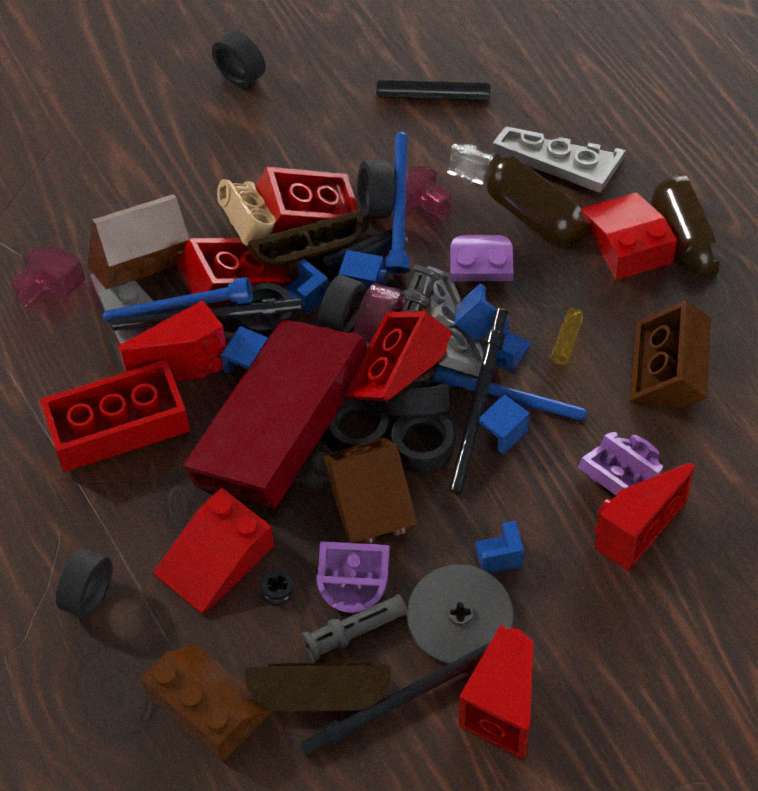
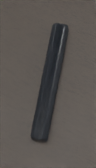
(433, 89)

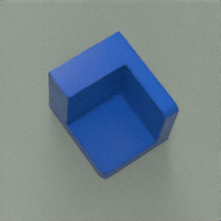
(309, 286)
(474, 313)
(242, 349)
(512, 351)
(506, 421)
(501, 552)

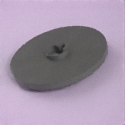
(438, 597)

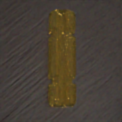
(567, 336)

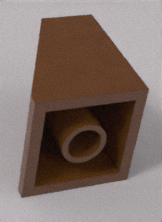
(370, 490)

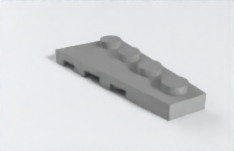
(462, 351)

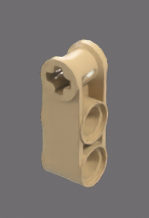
(245, 210)

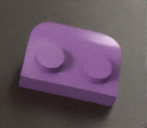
(481, 258)
(621, 462)
(353, 574)

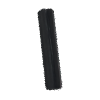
(372, 245)

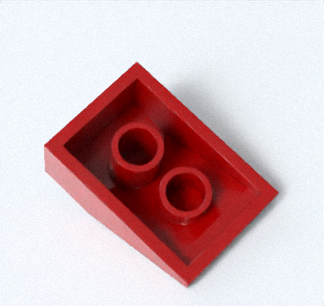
(304, 196)
(630, 235)
(216, 262)
(188, 341)
(398, 355)
(640, 514)
(214, 551)

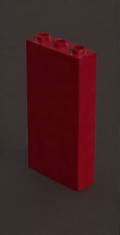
(277, 413)

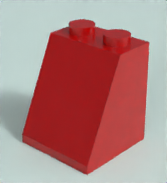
(499, 693)

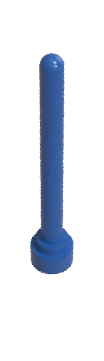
(398, 261)
(238, 291)
(452, 378)

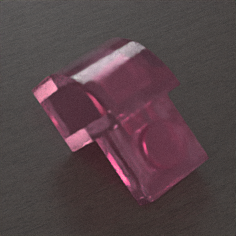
(424, 191)
(47, 268)
(373, 308)

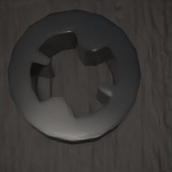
(281, 596)

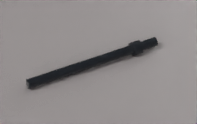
(267, 308)
(493, 342)
(336, 732)

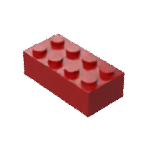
(115, 415)

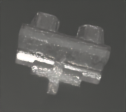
(469, 163)

